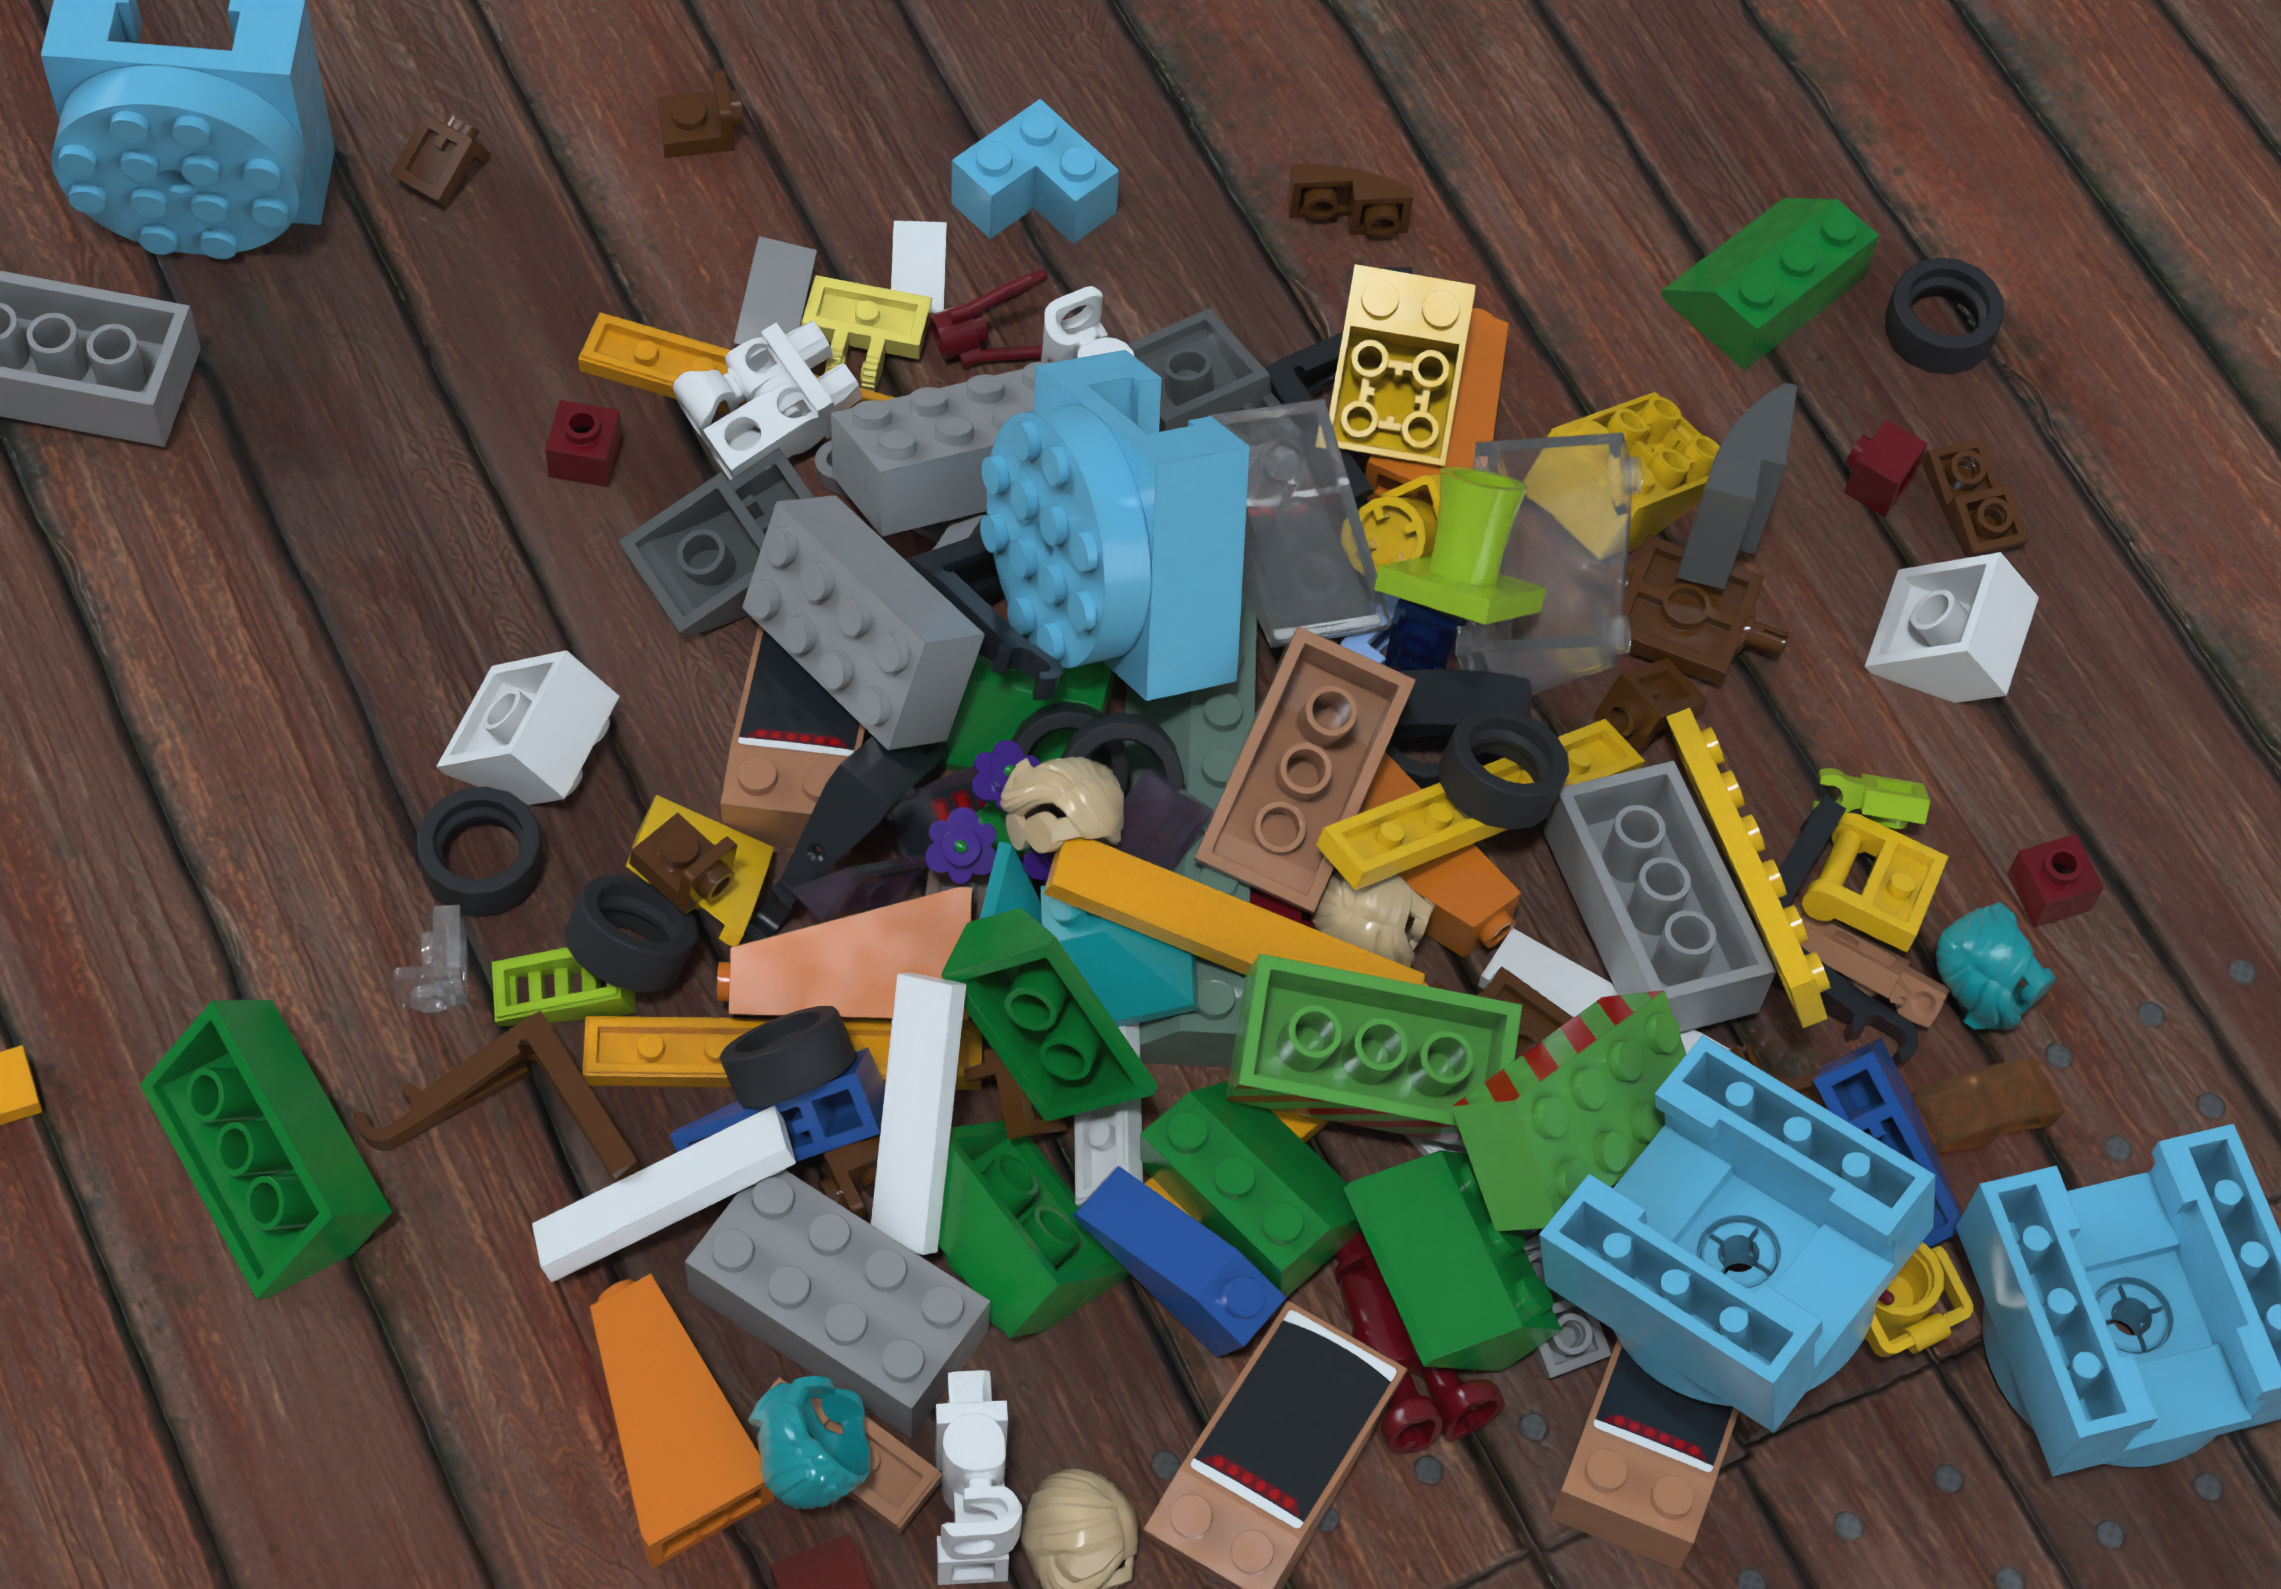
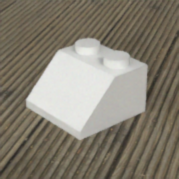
(1954, 628)
(531, 728)

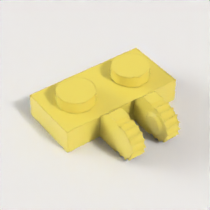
(868, 320)

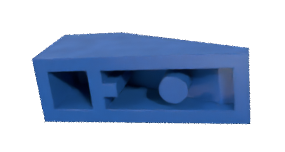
(1874, 1098)
(816, 1121)
(1180, 1262)

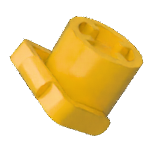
(1402, 526)
(1916, 1293)

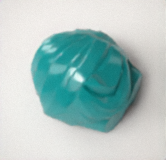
(1983, 962)
(801, 1457)

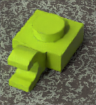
(1885, 799)

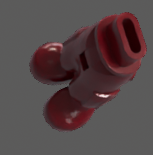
(1412, 1419)

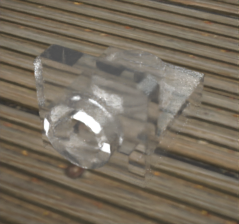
(444, 969)

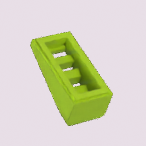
(566, 1003)

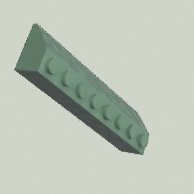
(1208, 736)

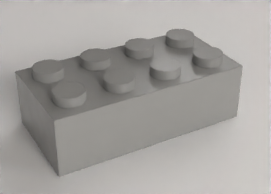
(93, 358)
(923, 452)
(862, 621)
(1658, 895)
(838, 1297)

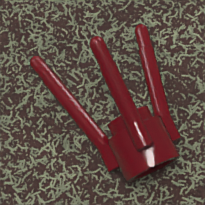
(963, 326)

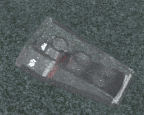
(1303, 528)

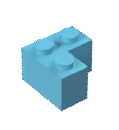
(1037, 166)

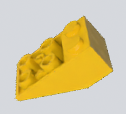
(1400, 364)
(1671, 454)

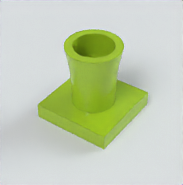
(1468, 553)

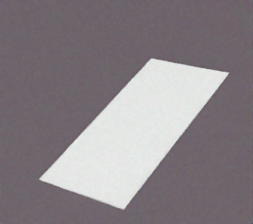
(920, 259)

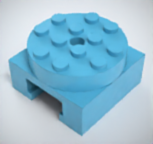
(188, 140)
(1119, 532)
(1750, 1181)
(2168, 1252)

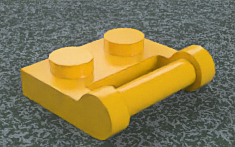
(1895, 890)

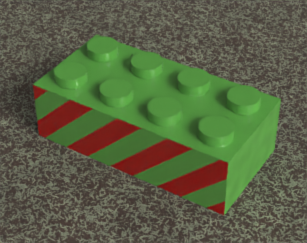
(1365, 1047)
(1570, 1108)

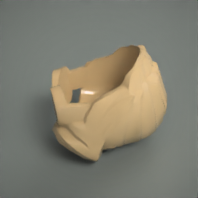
(1065, 786)
(1374, 916)
(1080, 1532)

